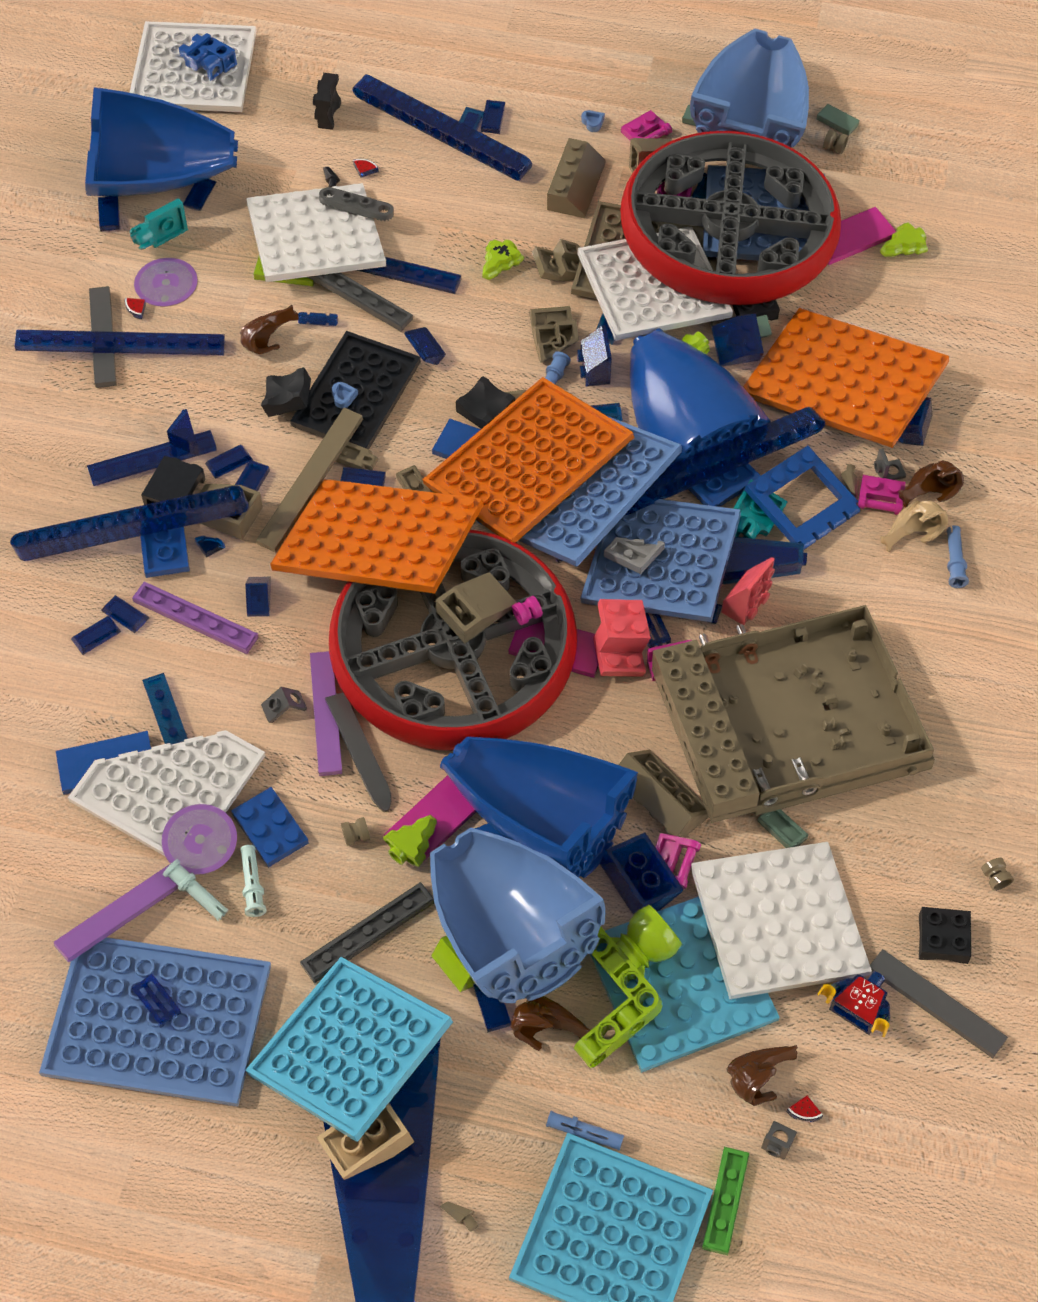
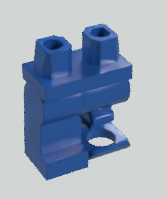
(208, 53)

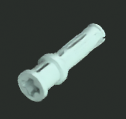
(187, 882)
(252, 889)

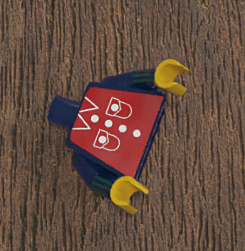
(860, 1002)

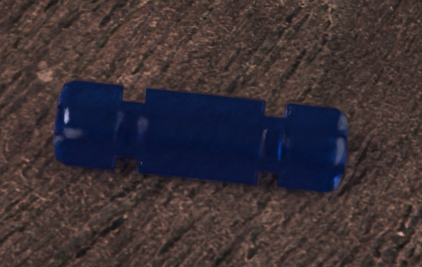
(318, 318)

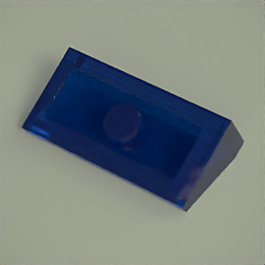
(425, 345)

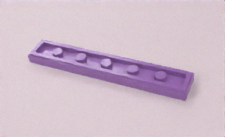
(195, 617)
(325, 726)
(115, 915)

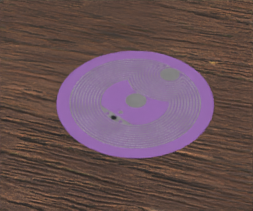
(165, 281)
(200, 838)

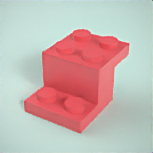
(621, 637)

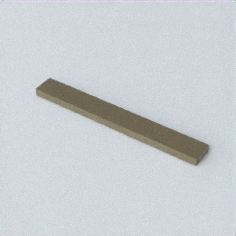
(309, 480)

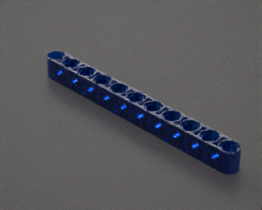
(442, 127)
(732, 455)
(129, 523)

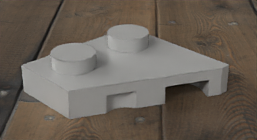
(633, 553)

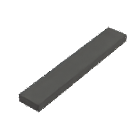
(365, 299)
(102, 321)
(368, 931)
(939, 1004)

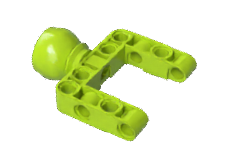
(626, 959)

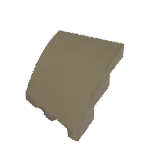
(562, 265)
(552, 330)

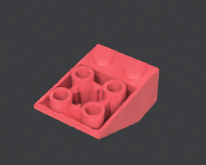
(749, 593)

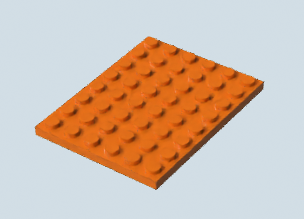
(847, 376)
(530, 458)
(378, 535)

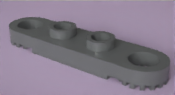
(356, 204)

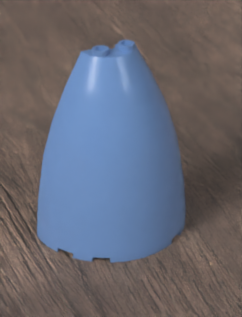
(754, 89)
(513, 915)

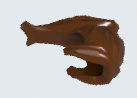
(256, 333)
(937, 477)
(542, 1014)
(755, 1069)

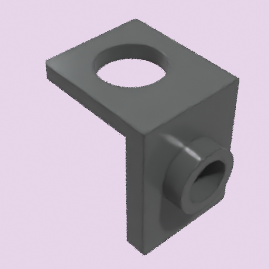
(882, 466)
(280, 702)
(775, 1146)

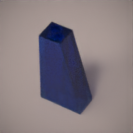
(749, 552)

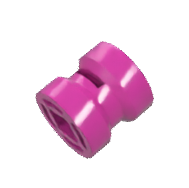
(527, 610)

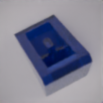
(182, 434)
(258, 596)

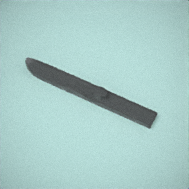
(360, 750)

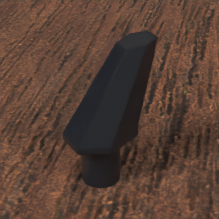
(331, 178)

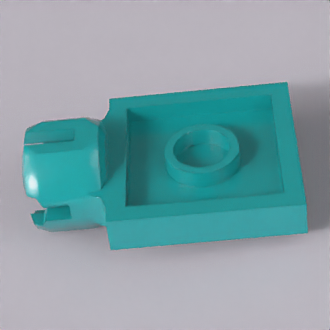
(160, 226)
(753, 519)

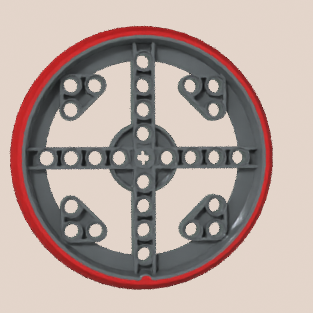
(730, 217)
(429, 726)

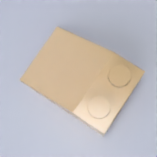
(379, 1143)

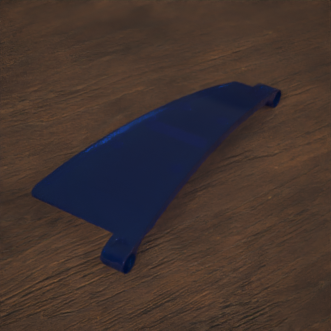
(386, 1203)

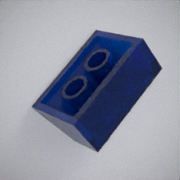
(640, 874)

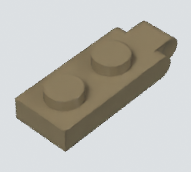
(357, 457)

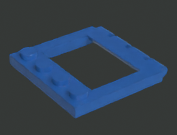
(788, 470)

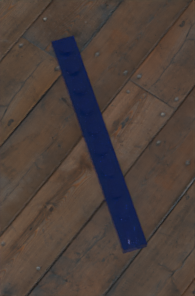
(119, 342)

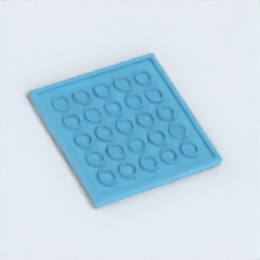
(692, 994)
(349, 1048)
(610, 1229)

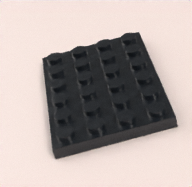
(371, 368)

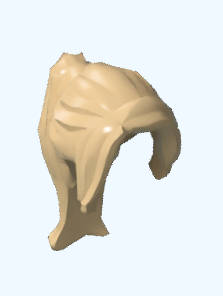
(918, 517)

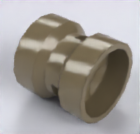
(835, 141)
(355, 831)
(997, 874)

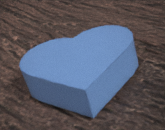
(592, 120)
(343, 394)

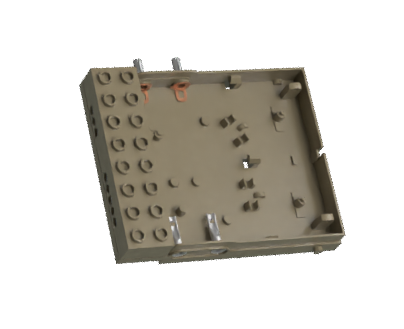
(758, 718)

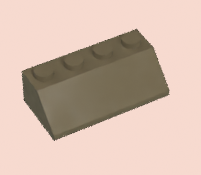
(575, 179)
(665, 794)

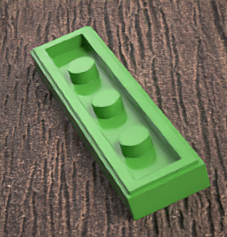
(725, 1201)

